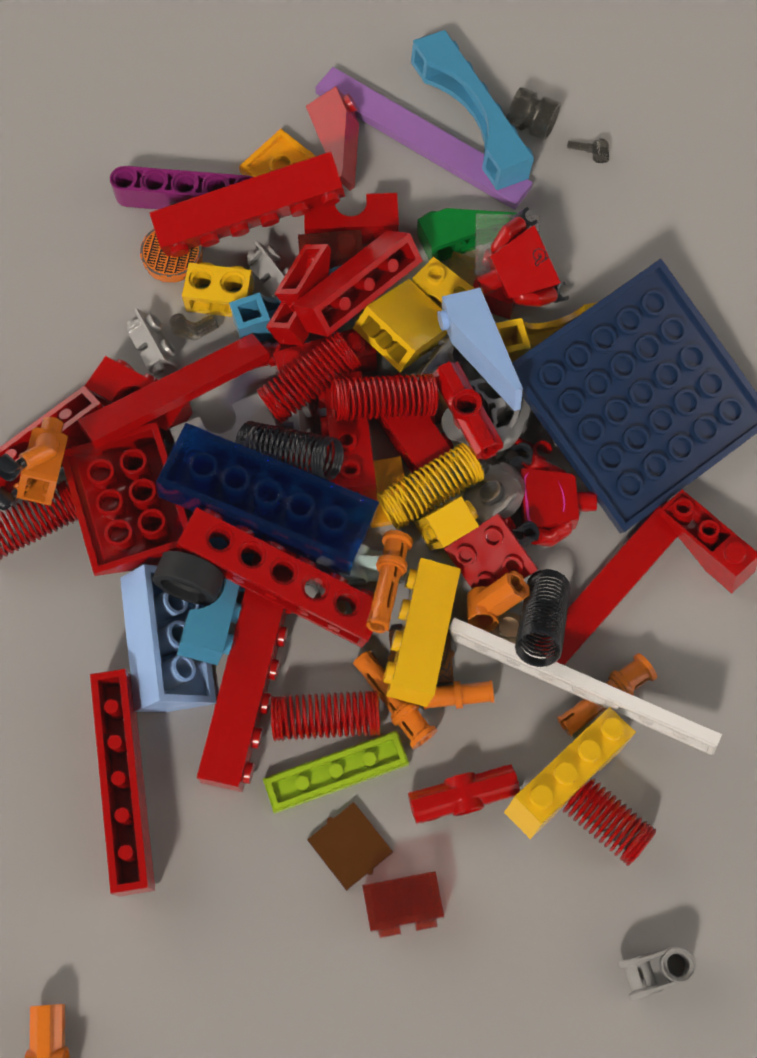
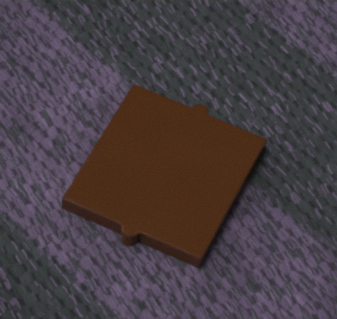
(350, 846)

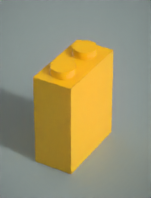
(401, 325)

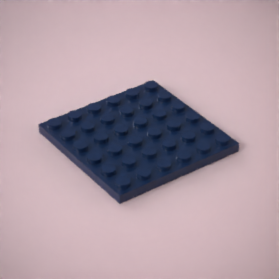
(639, 395)

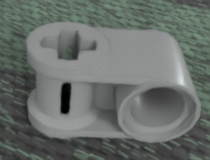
(655, 972)

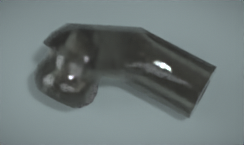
(192, 330)

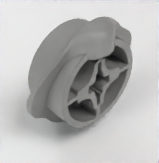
(497, 410)

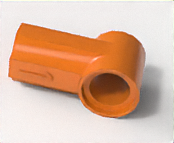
(490, 602)
(47, 1032)

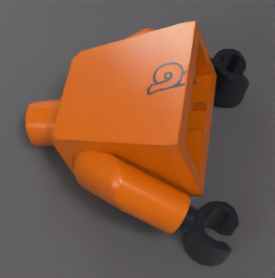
(37, 466)

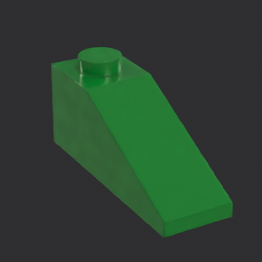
(449, 231)

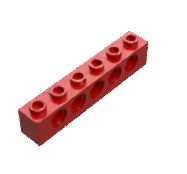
(261, 581)

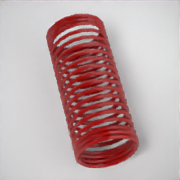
(318, 375)
(341, 397)
(71, 516)
(279, 718)
(598, 799)

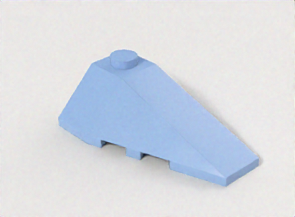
(479, 341)

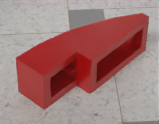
(304, 274)

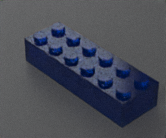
(268, 498)

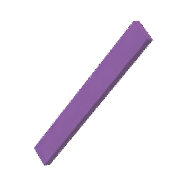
(421, 137)

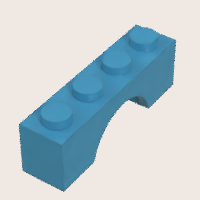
(254, 313)
(207, 628)

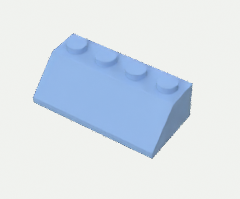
(153, 634)

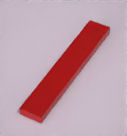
(173, 390)
(614, 583)

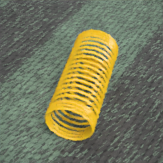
(394, 508)

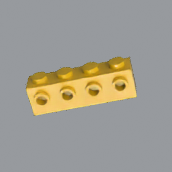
(422, 633)

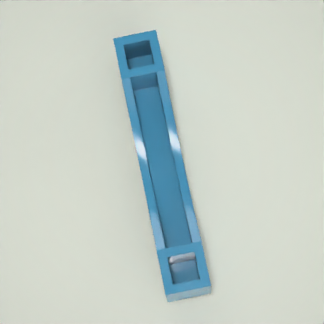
(444, 67)

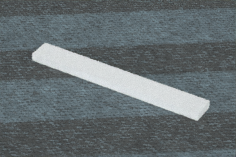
(589, 689)

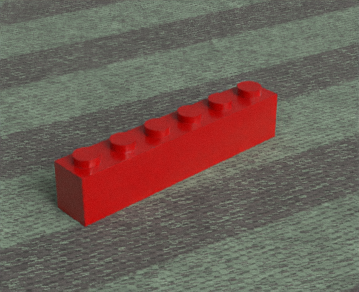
(248, 205)
(122, 784)

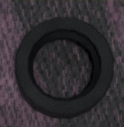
(188, 577)

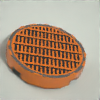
(163, 267)

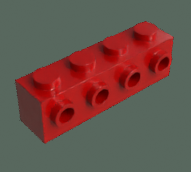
(357, 283)
(69, 412)
(357, 466)

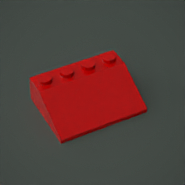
(120, 503)

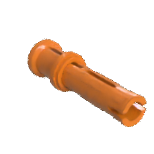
(390, 568)
(626, 679)
(403, 712)

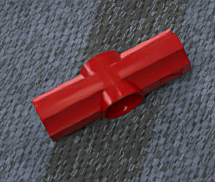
(474, 425)
(463, 794)

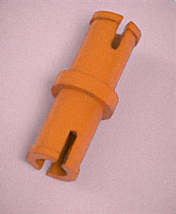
(462, 694)

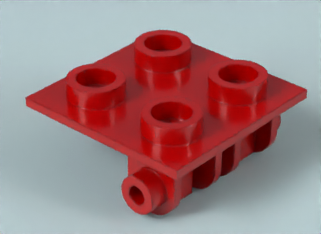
(490, 553)

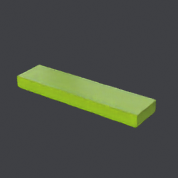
(335, 772)

